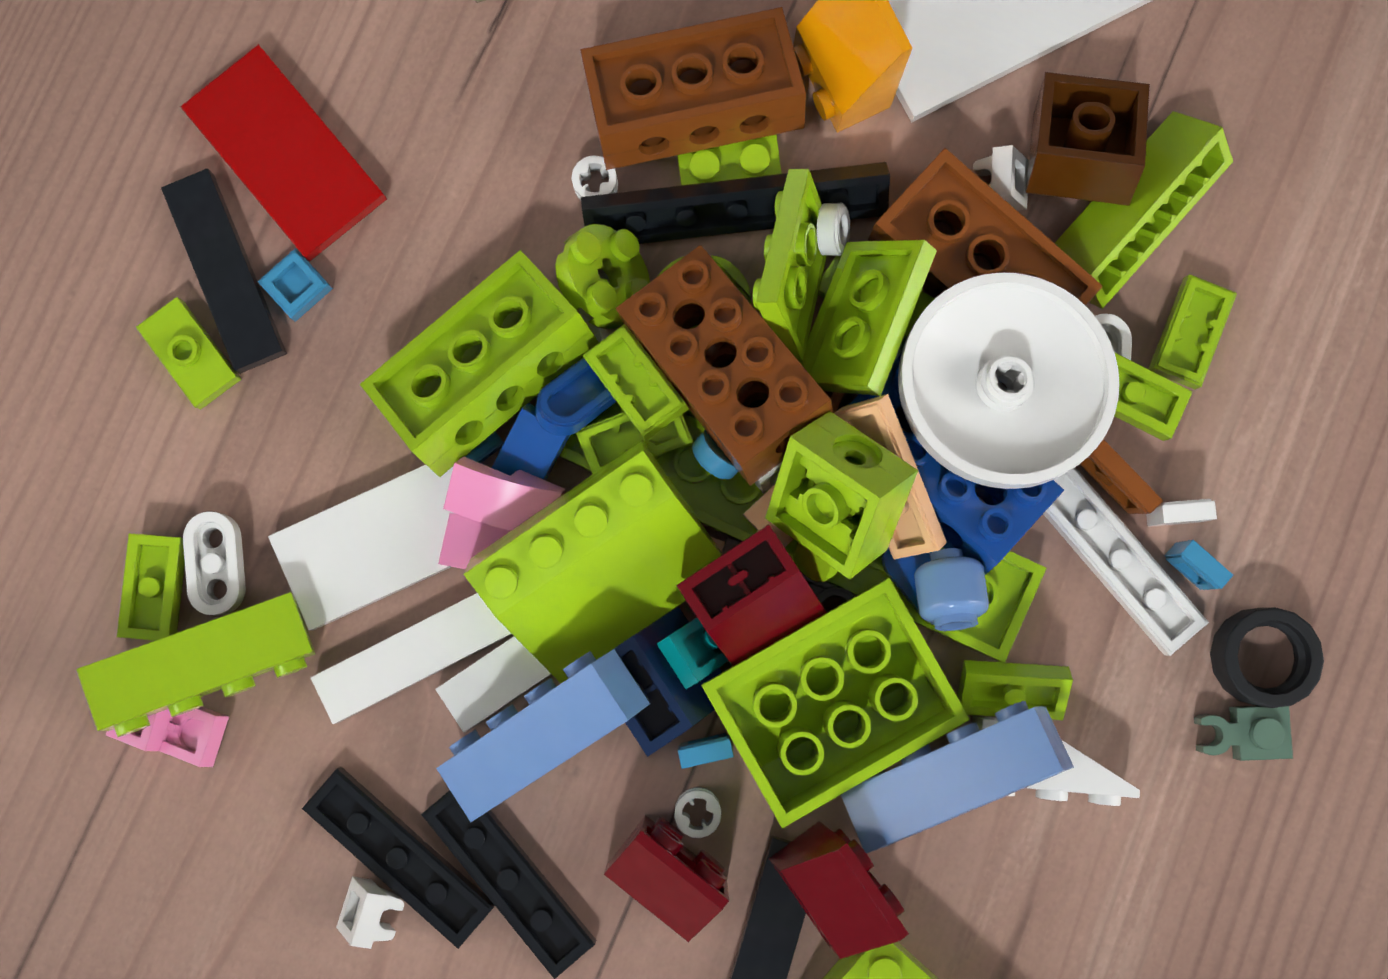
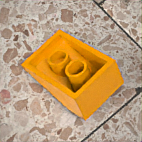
(852, 58)

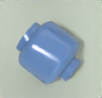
(951, 590)

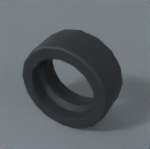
(1306, 651)

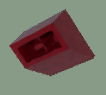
(751, 596)
(669, 878)
(839, 891)

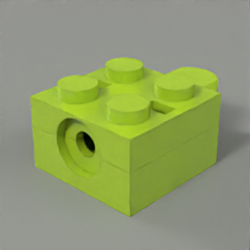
(838, 497)

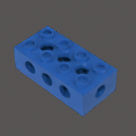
(967, 523)

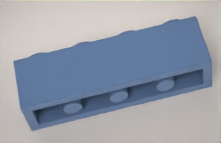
(542, 735)
(957, 777)

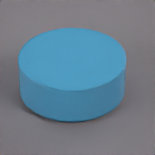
(712, 457)

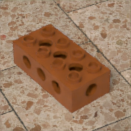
(695, 88)
(981, 226)
(727, 331)

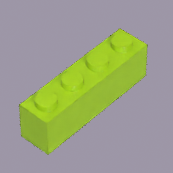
(194, 663)

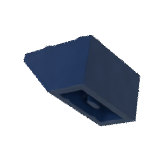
(671, 705)

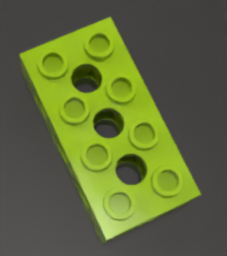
(479, 363)

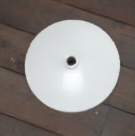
(1044, 351)

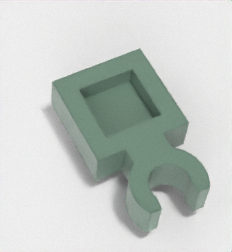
(1252, 733)

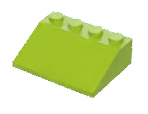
(594, 563)
(835, 702)

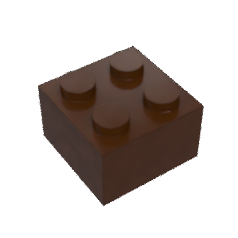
(1088, 138)

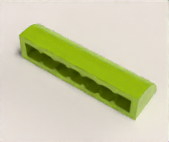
(1180, 167)

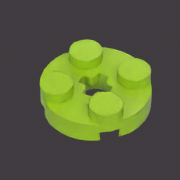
(605, 249)

